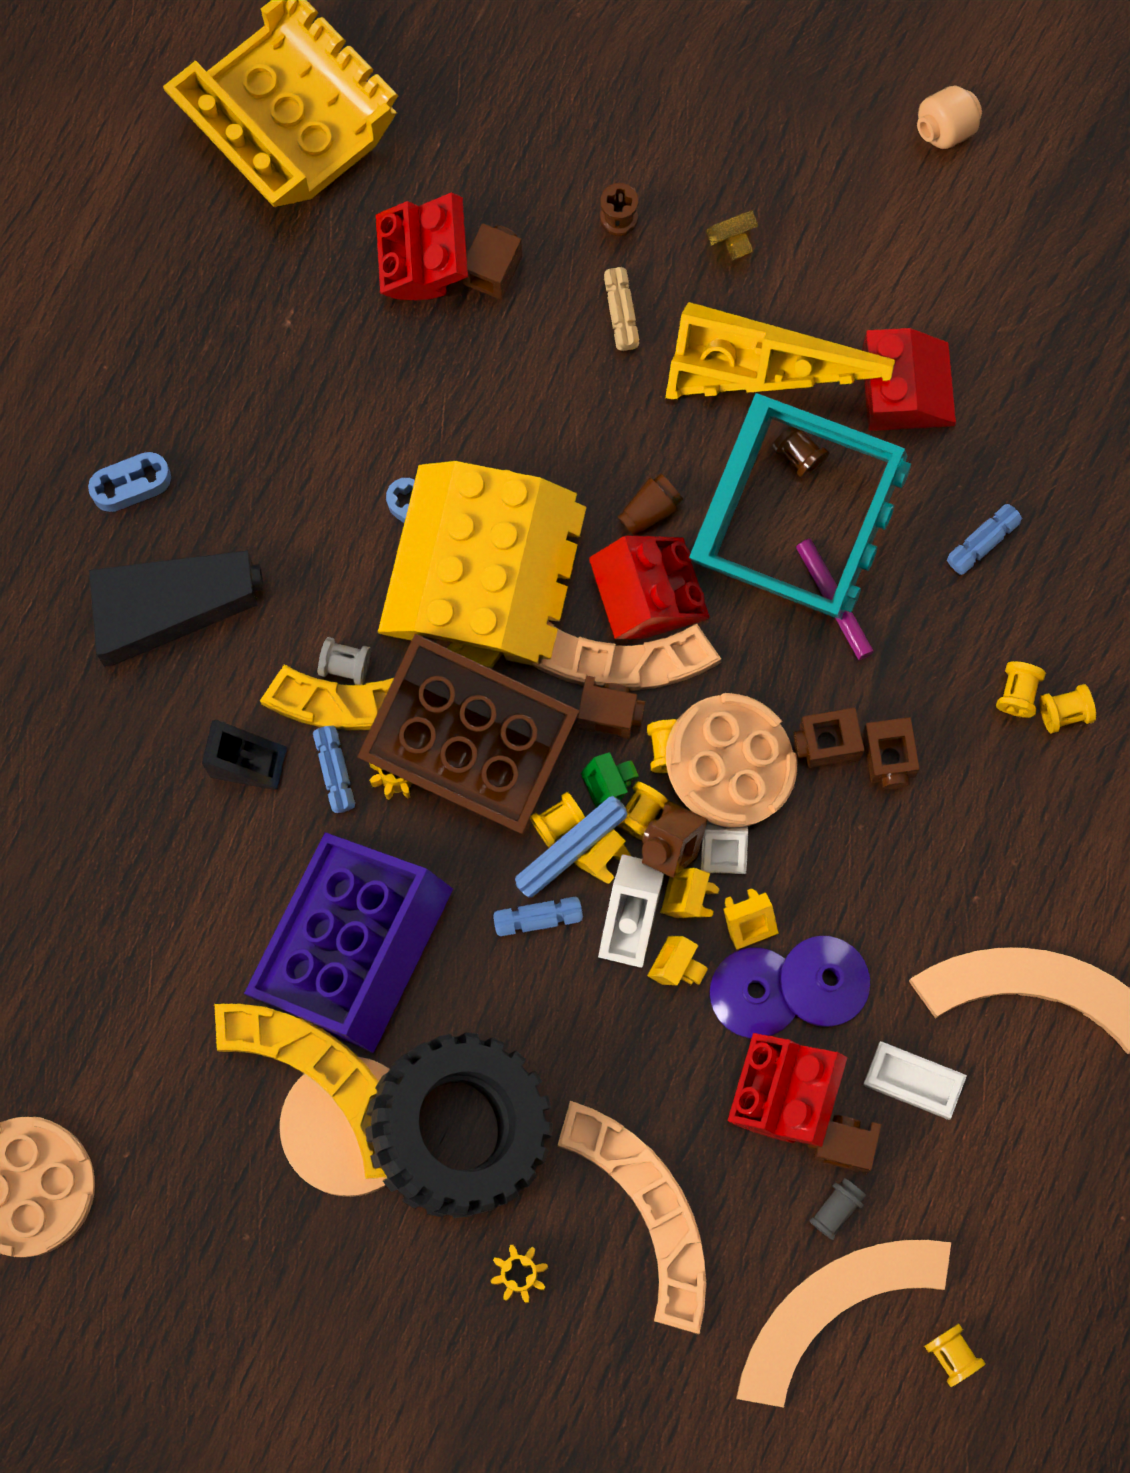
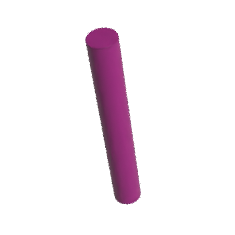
(827, 588)

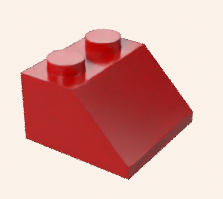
(920, 382)

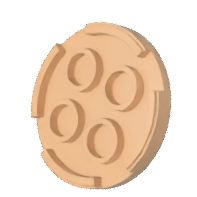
(731, 760)
(322, 1140)
(43, 1186)

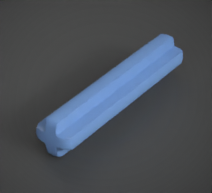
(571, 846)

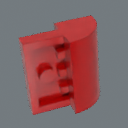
(421, 248)
(787, 1090)

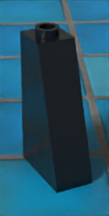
(165, 600)

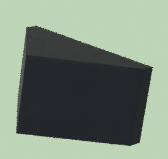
(242, 757)

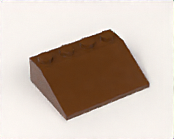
(468, 733)

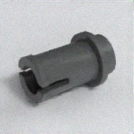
(838, 1208)

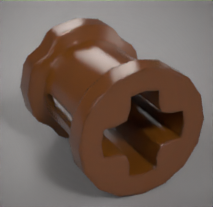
(610, 200)
(800, 451)

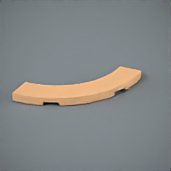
(635, 666)
(1028, 974)
(660, 1204)
(826, 1295)

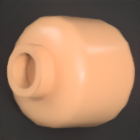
(949, 117)

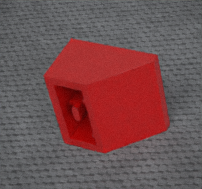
(648, 586)

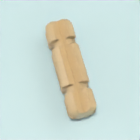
(621, 309)

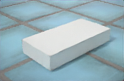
(914, 1080)

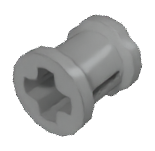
(344, 661)

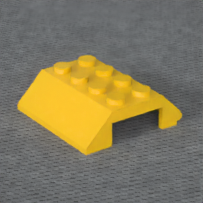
(288, 104)
(483, 560)

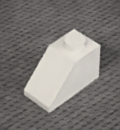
(631, 912)

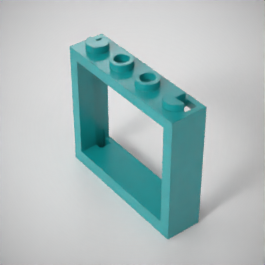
(736, 476)

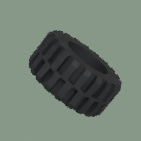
(518, 1116)

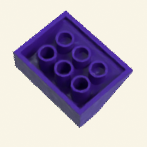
(349, 940)

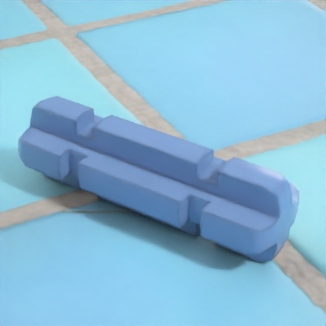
(984, 539)
(334, 769)
(538, 916)

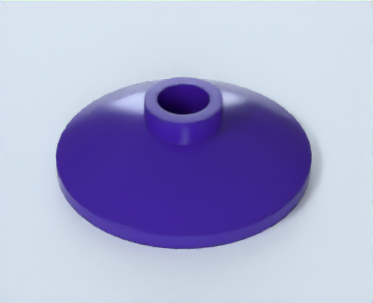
(806, 990)
(731, 998)

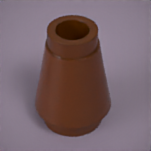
(650, 505)

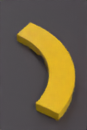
(338, 705)
(309, 1051)

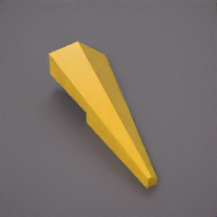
(738, 353)

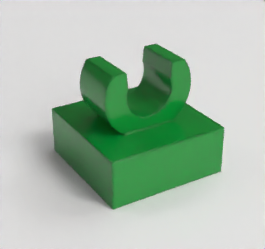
(606, 779)

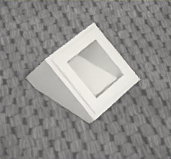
(724, 849)

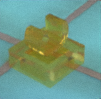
(733, 233)

